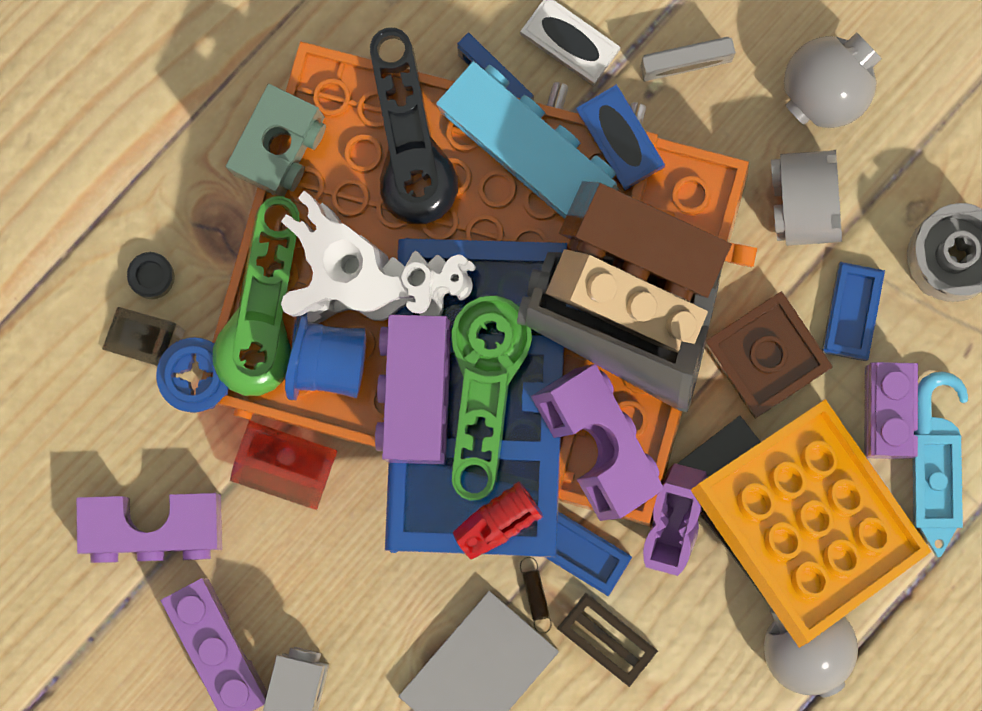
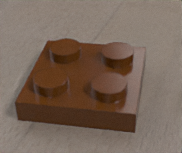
(768, 354)

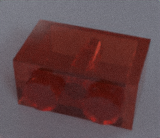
(282, 465)

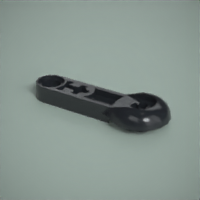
(410, 141)

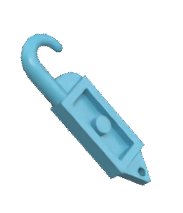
(937, 466)

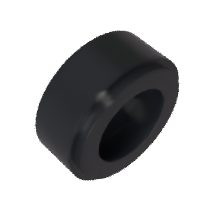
(150, 275)

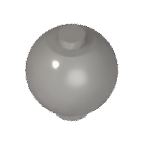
(831, 80)
(818, 665)

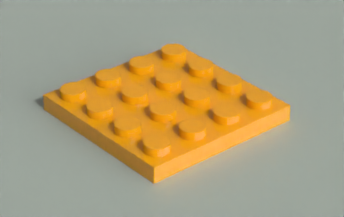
(811, 522)

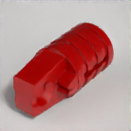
(497, 521)

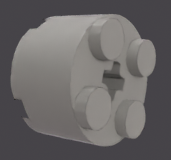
(809, 198)
(929, 258)

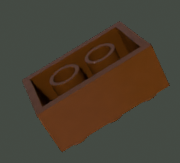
(644, 241)

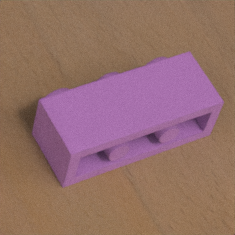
(414, 389)

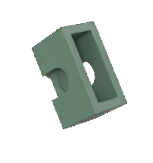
(274, 116)

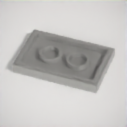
(481, 663)

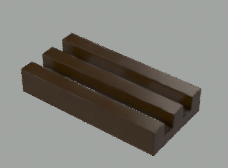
(576, 615)

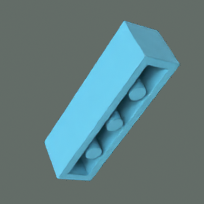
(520, 139)

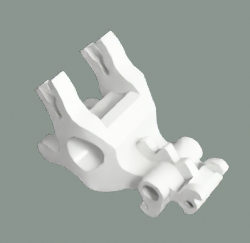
(361, 278)

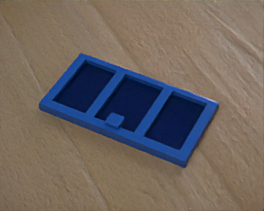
(421, 497)

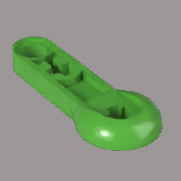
(259, 313)
(485, 381)

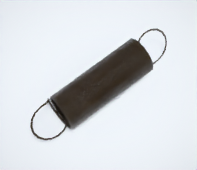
(535, 595)

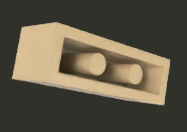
(625, 301)

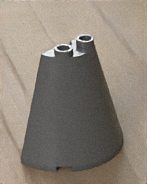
(646, 366)

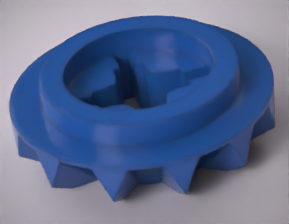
(179, 392)

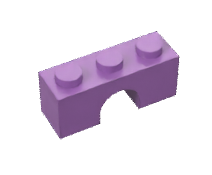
(623, 471)
(107, 528)
(213, 648)

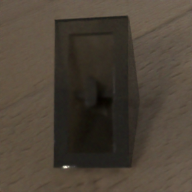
(141, 336)

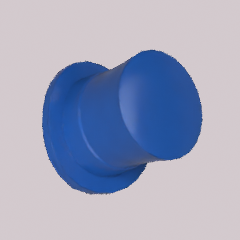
(325, 359)

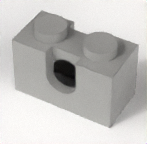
(296, 681)

